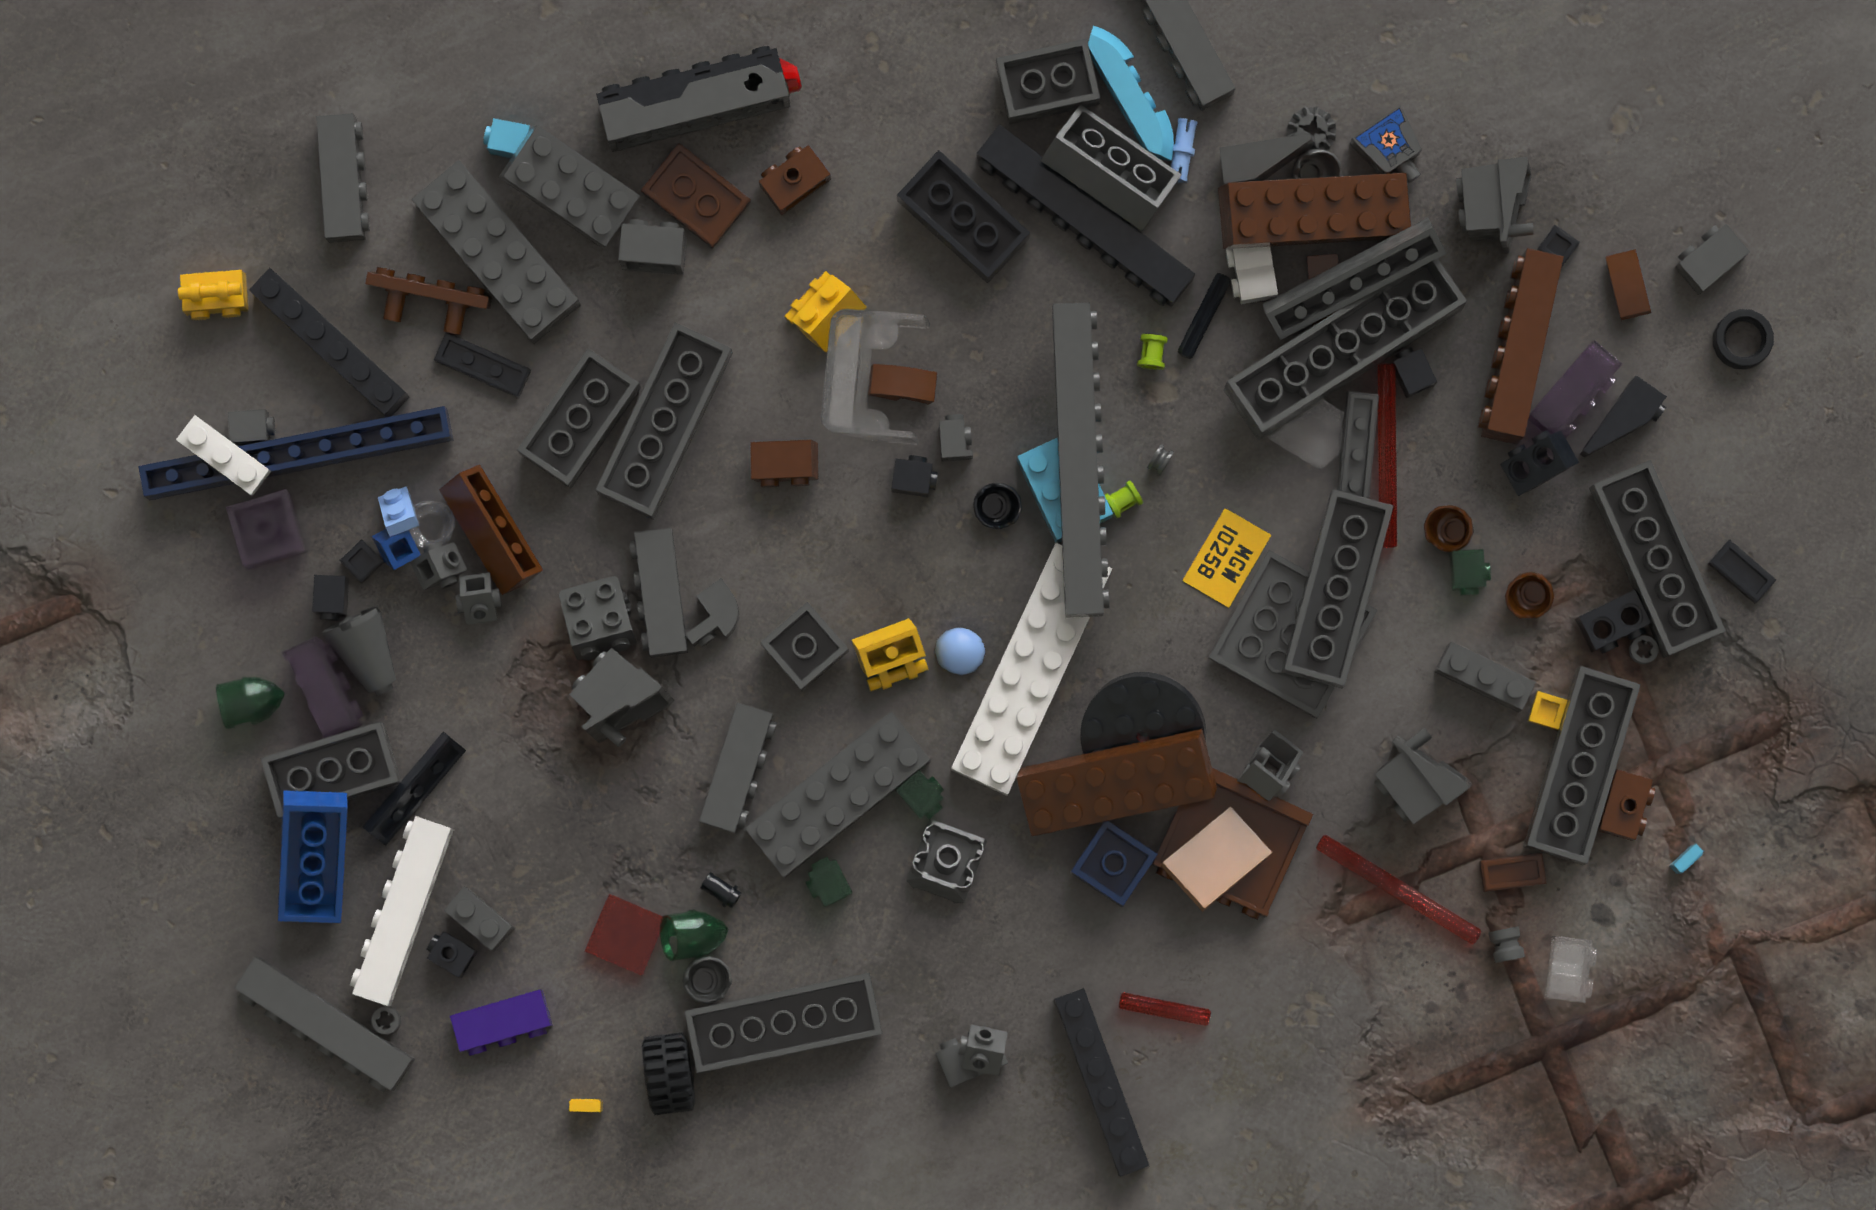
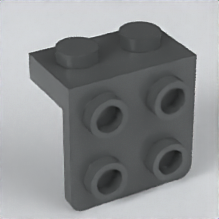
(597, 618)

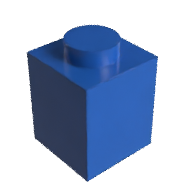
(396, 549)

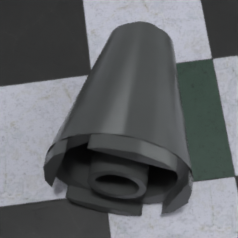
(364, 649)

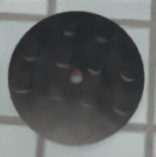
(1136, 705)

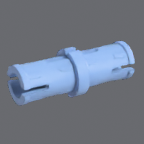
(1183, 148)

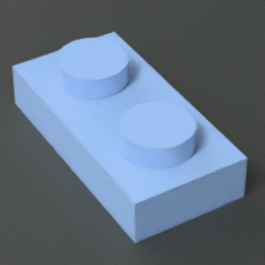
(398, 511)

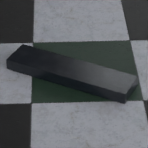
(414, 788)

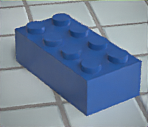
(312, 856)

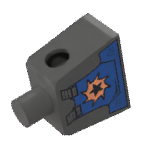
(1389, 145)

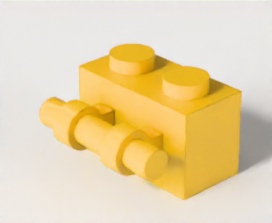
(213, 294)
(819, 304)
(887, 649)

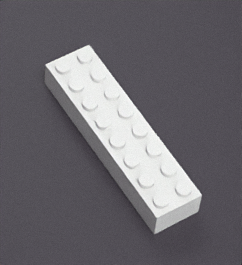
(1022, 684)

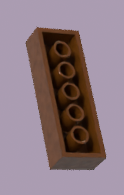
(1313, 210)
(1521, 347)
(1116, 782)

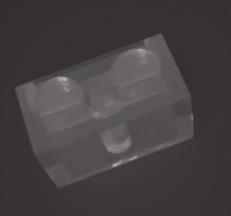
(1569, 969)

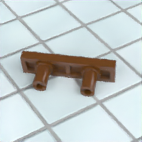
(415, 284)

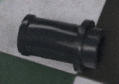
(721, 890)

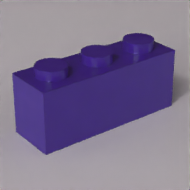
(501, 1022)

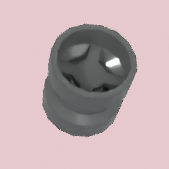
(1506, 944)

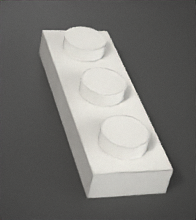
(223, 455)

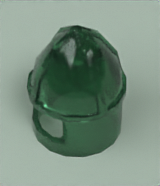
(248, 700)
(695, 934)

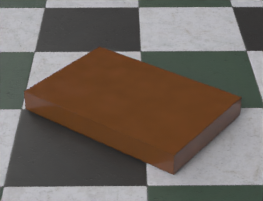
(695, 195)

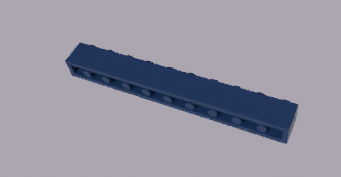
(305, 451)

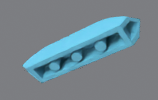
(1150, 128)

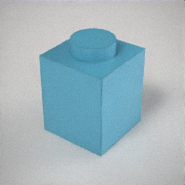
(504, 137)

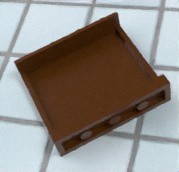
(1273, 821)

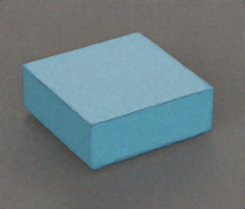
(1686, 859)

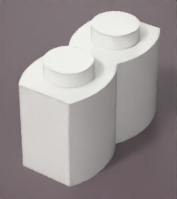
(1254, 274)

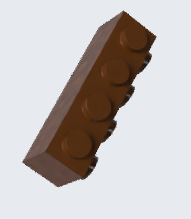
(490, 529)

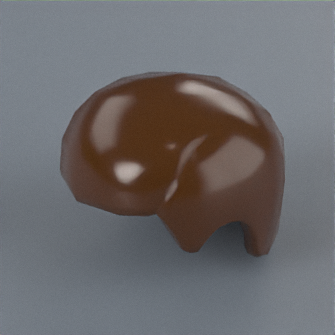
(1448, 528)
(1529, 595)

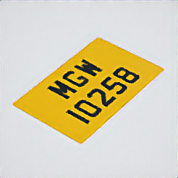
(1226, 557)

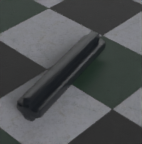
(1204, 315)

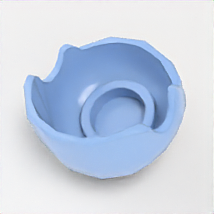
(960, 651)

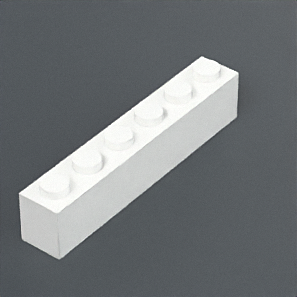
(402, 911)

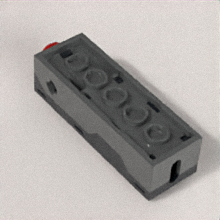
(696, 98)

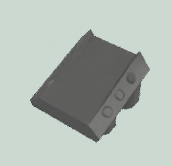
(946, 861)

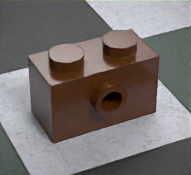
(794, 179)
(784, 461)
(1626, 805)

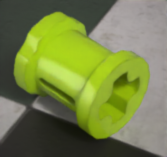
(1152, 352)
(1123, 499)

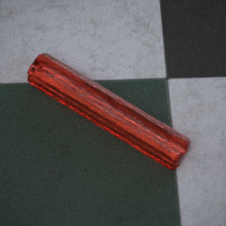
(1164, 1009)

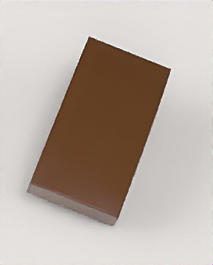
(1628, 284)
(902, 382)

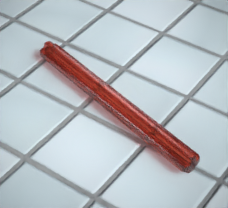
(1387, 447)
(1398, 889)

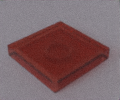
(625, 934)

